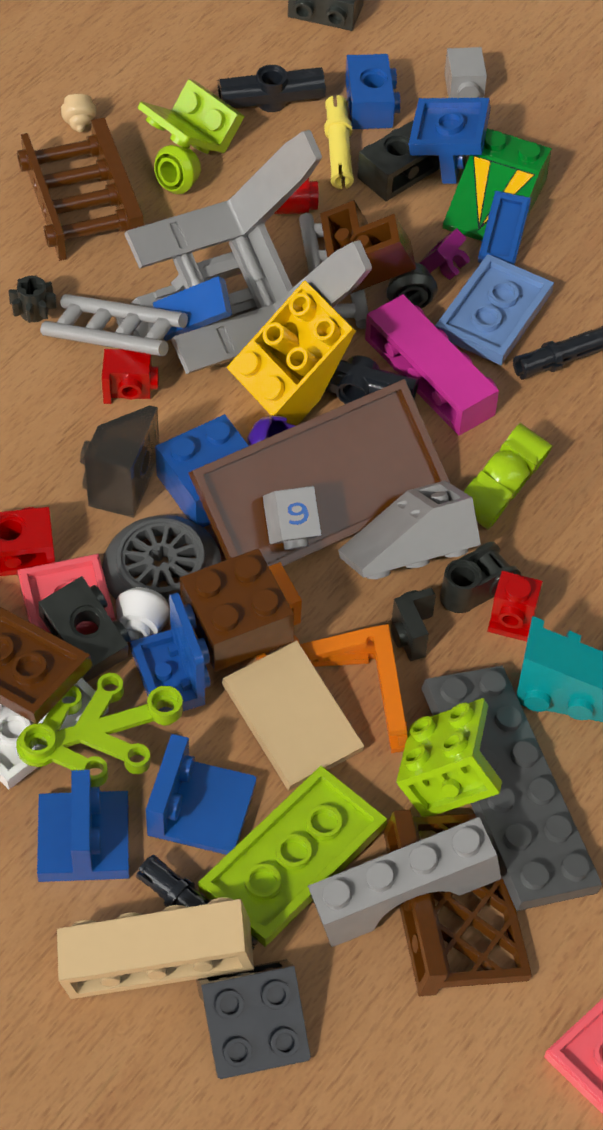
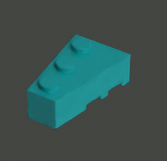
(561, 674)

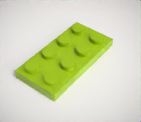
(296, 845)

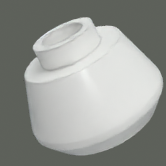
(142, 612)

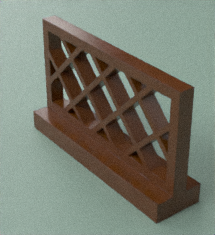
(427, 936)

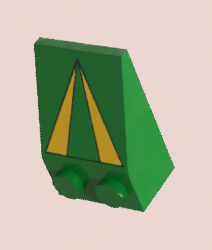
(504, 166)

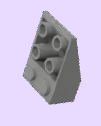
(414, 529)

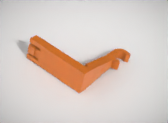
(358, 648)

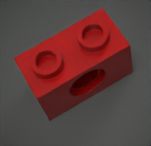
(31, 540)

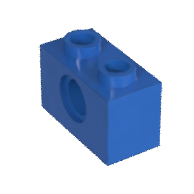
(371, 91)

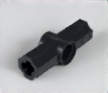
(272, 88)
(362, 377)

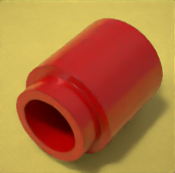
(302, 200)

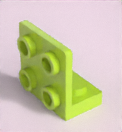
(196, 119)
(444, 760)

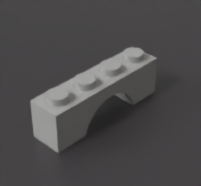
(447, 861)

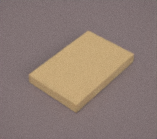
(292, 714)

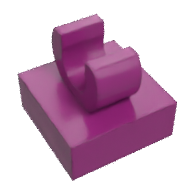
(445, 253)

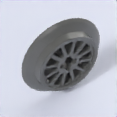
(119, 553)

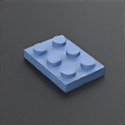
(494, 309)

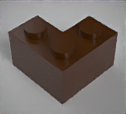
(382, 240)

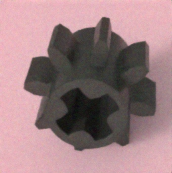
(32, 298)

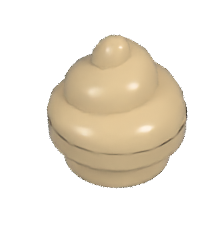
(78, 111)

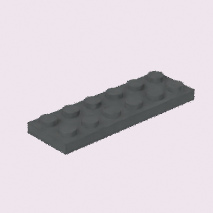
(528, 820)

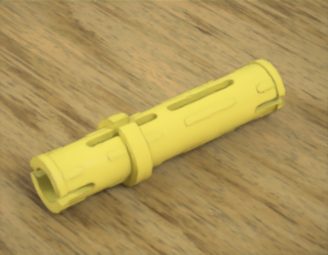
(338, 130)

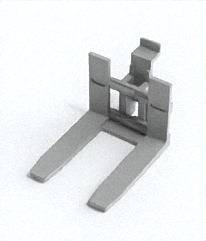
(253, 254)

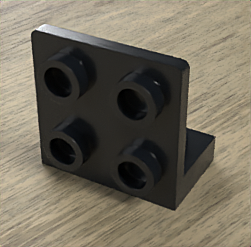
(255, 1019)

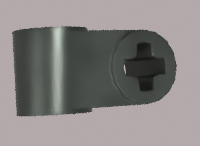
(473, 578)

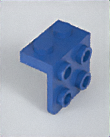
(175, 657)

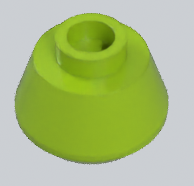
(177, 168)

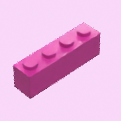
(422, 351)

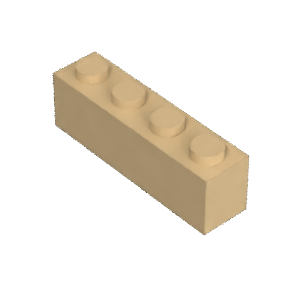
(154, 948)

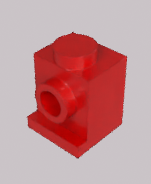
(128, 375)
(514, 605)

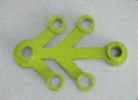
(94, 729)

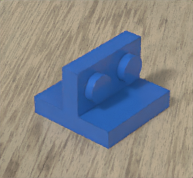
(450, 130)
(83, 833)

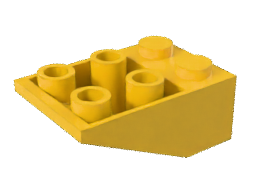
(294, 355)

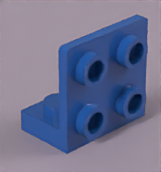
(197, 801)

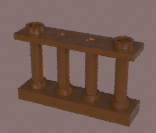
(107, 168)

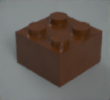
(238, 609)

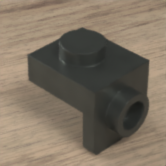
(407, 621)

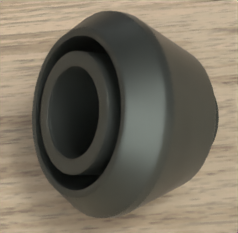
(415, 285)

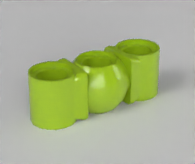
(506, 474)

